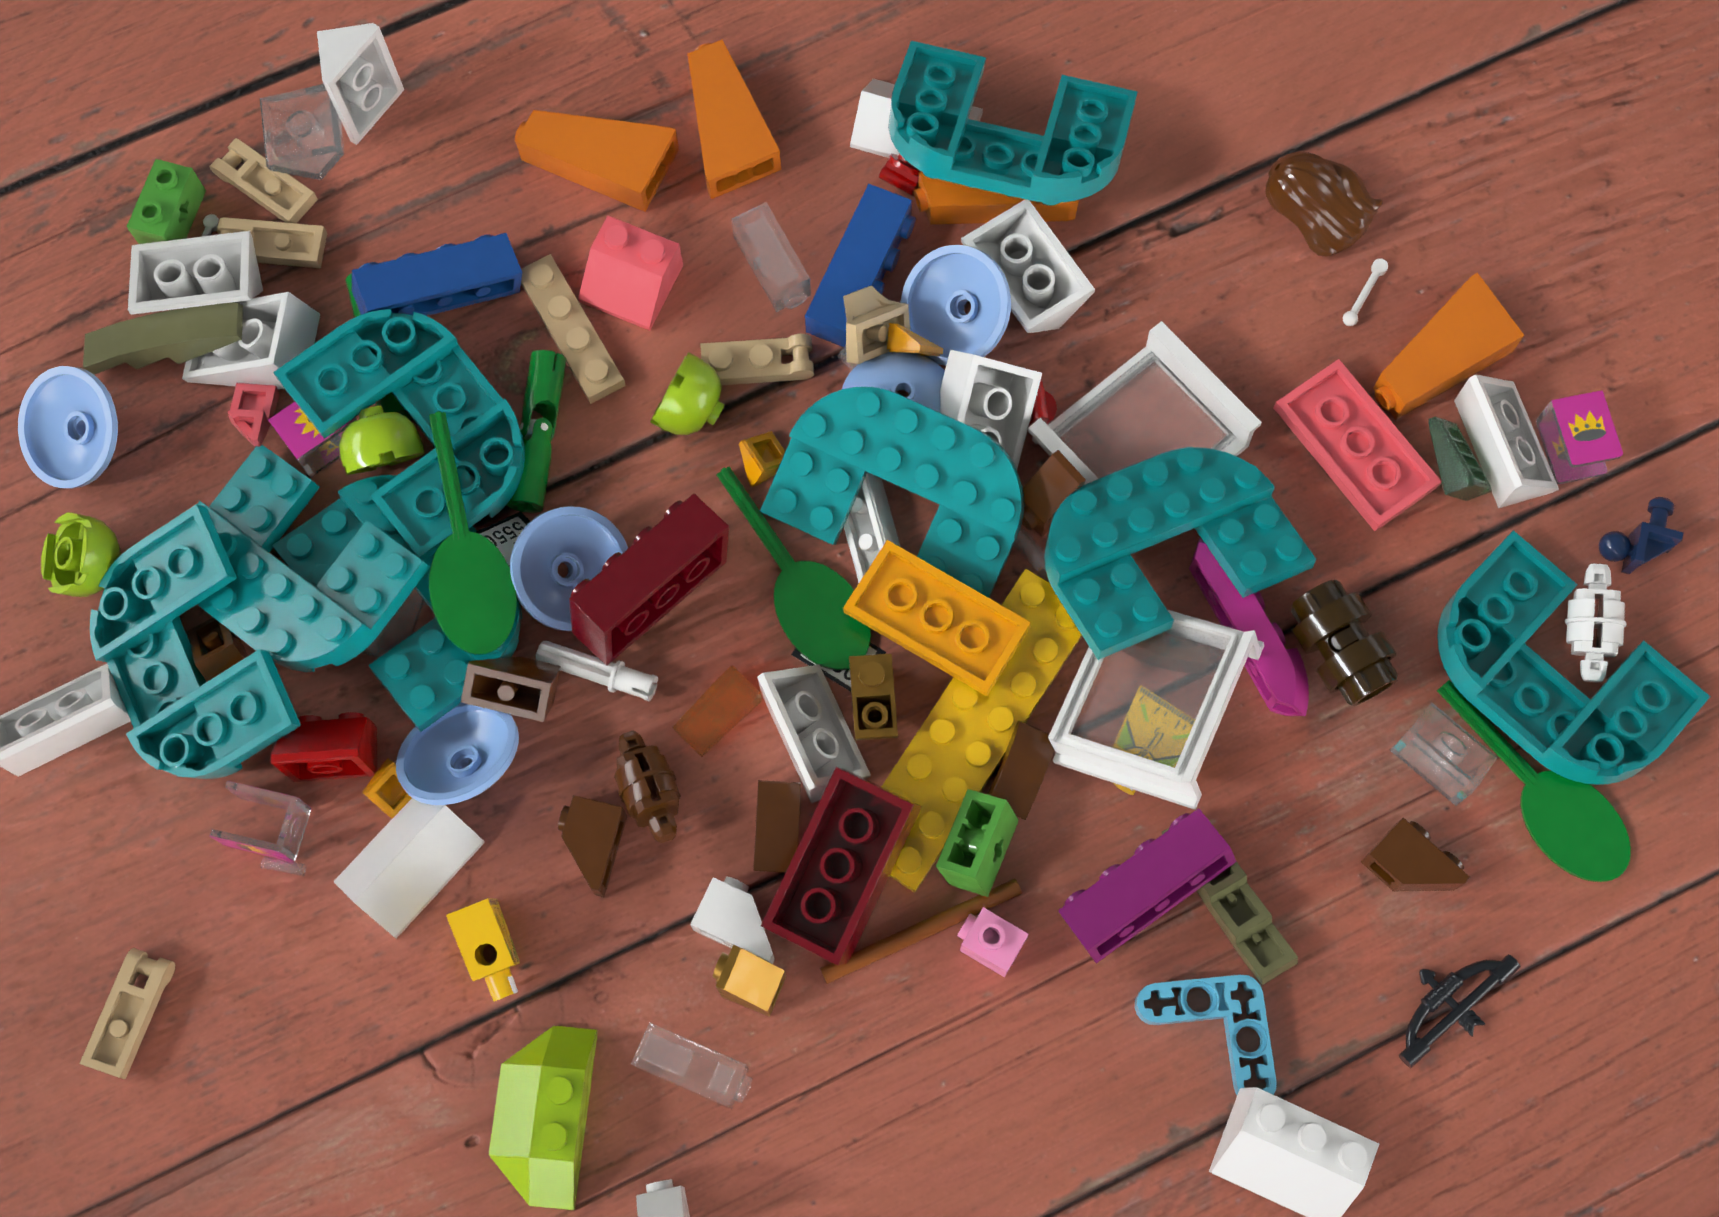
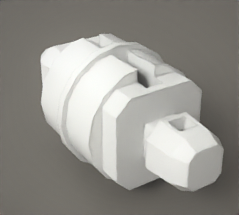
(1609, 623)

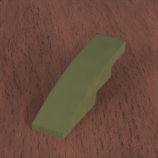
(171, 334)
(1247, 924)

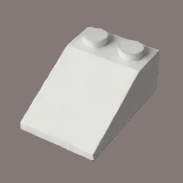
(272, 334)
(990, 398)

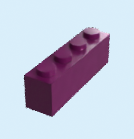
(1147, 884)

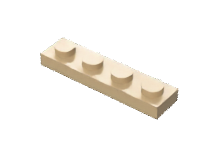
(571, 329)

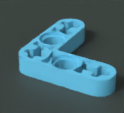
(1220, 1008)

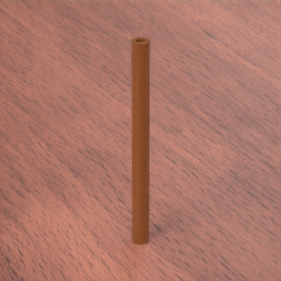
(921, 930)

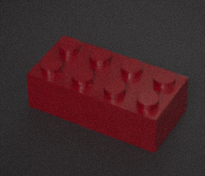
(648, 578)
(841, 866)

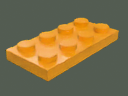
(937, 617)

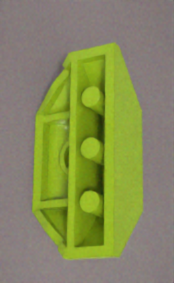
(544, 1116)

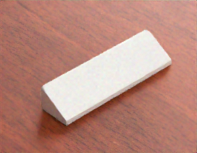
(869, 524)

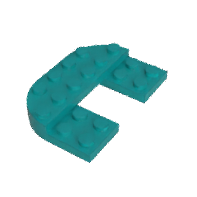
(1064, 165)
(426, 375)
(914, 449)
(1149, 503)
(276, 606)
(424, 669)
(1530, 701)
(175, 714)

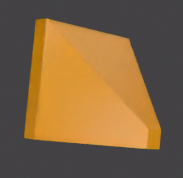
(905, 341)
(761, 457)
(386, 790)

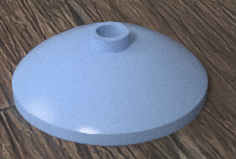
(942, 287)
(901, 371)
(67, 427)
(559, 536)
(457, 755)

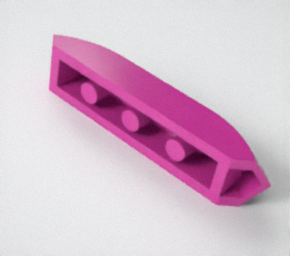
(1279, 671)

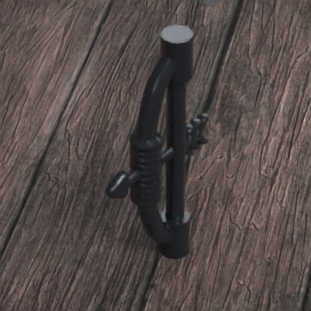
(1418, 1047)

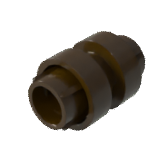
(1353, 659)

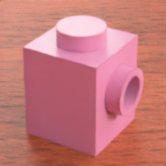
(991, 941)

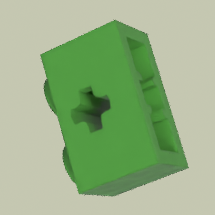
(166, 204)
(977, 842)

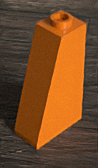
(730, 126)
(599, 153)
(961, 204)
(1451, 347)

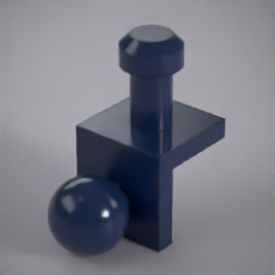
(1645, 541)

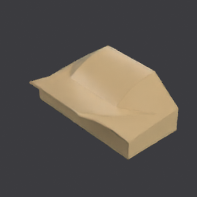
(868, 323)

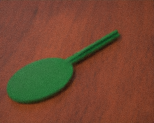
(468, 573)
(806, 595)
(1563, 816)

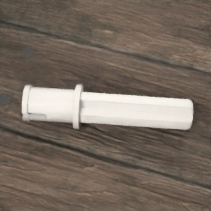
(614, 675)

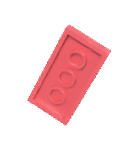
(1357, 445)

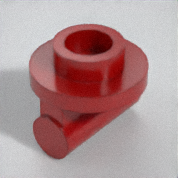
(900, 174)
(1044, 406)

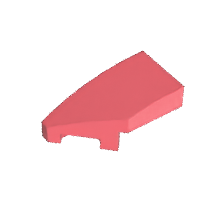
(251, 409)

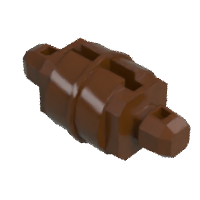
(647, 786)

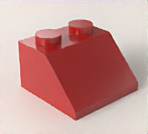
(328, 748)

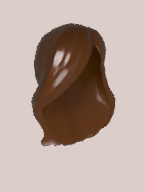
(1321, 200)

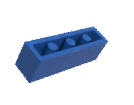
(860, 259)
(439, 278)

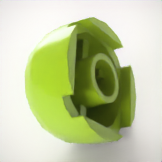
(690, 398)
(378, 441)
(78, 555)

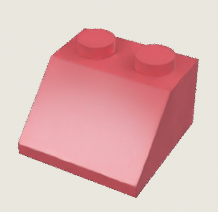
(630, 272)

